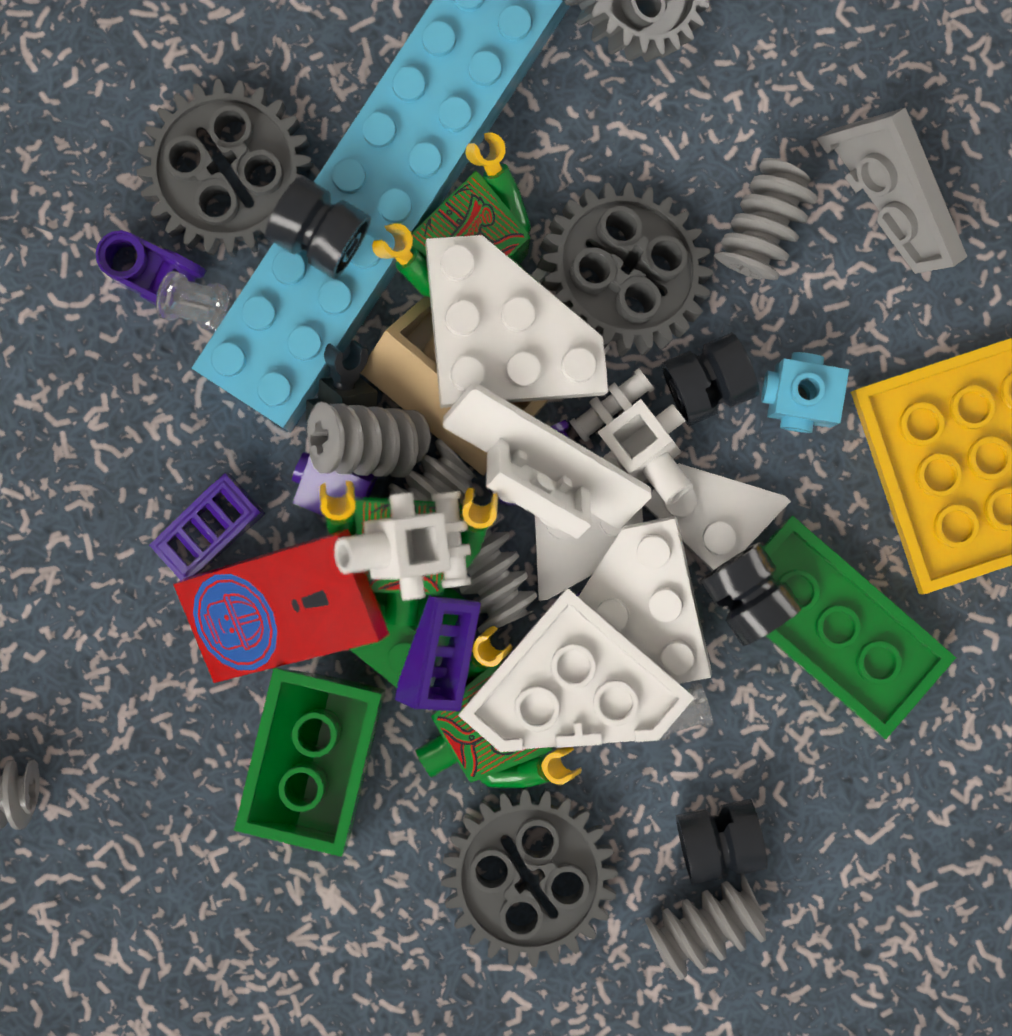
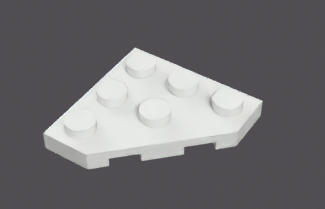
(505, 329)
(650, 598)
(574, 687)

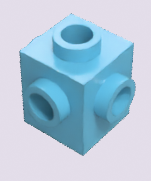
(824, 391)

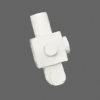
(638, 437)
(410, 545)

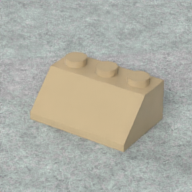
(407, 373)

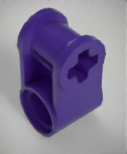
(150, 266)

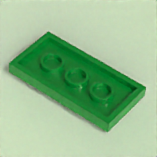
(851, 633)

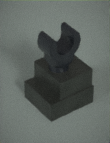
(345, 381)

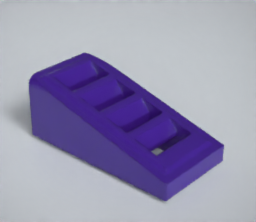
(242, 502)
(451, 675)

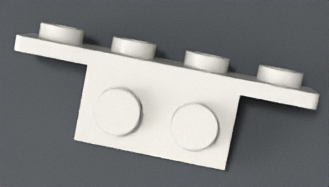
(543, 467)

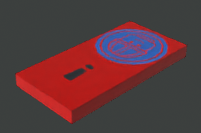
(279, 609)

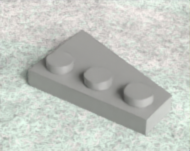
(896, 176)

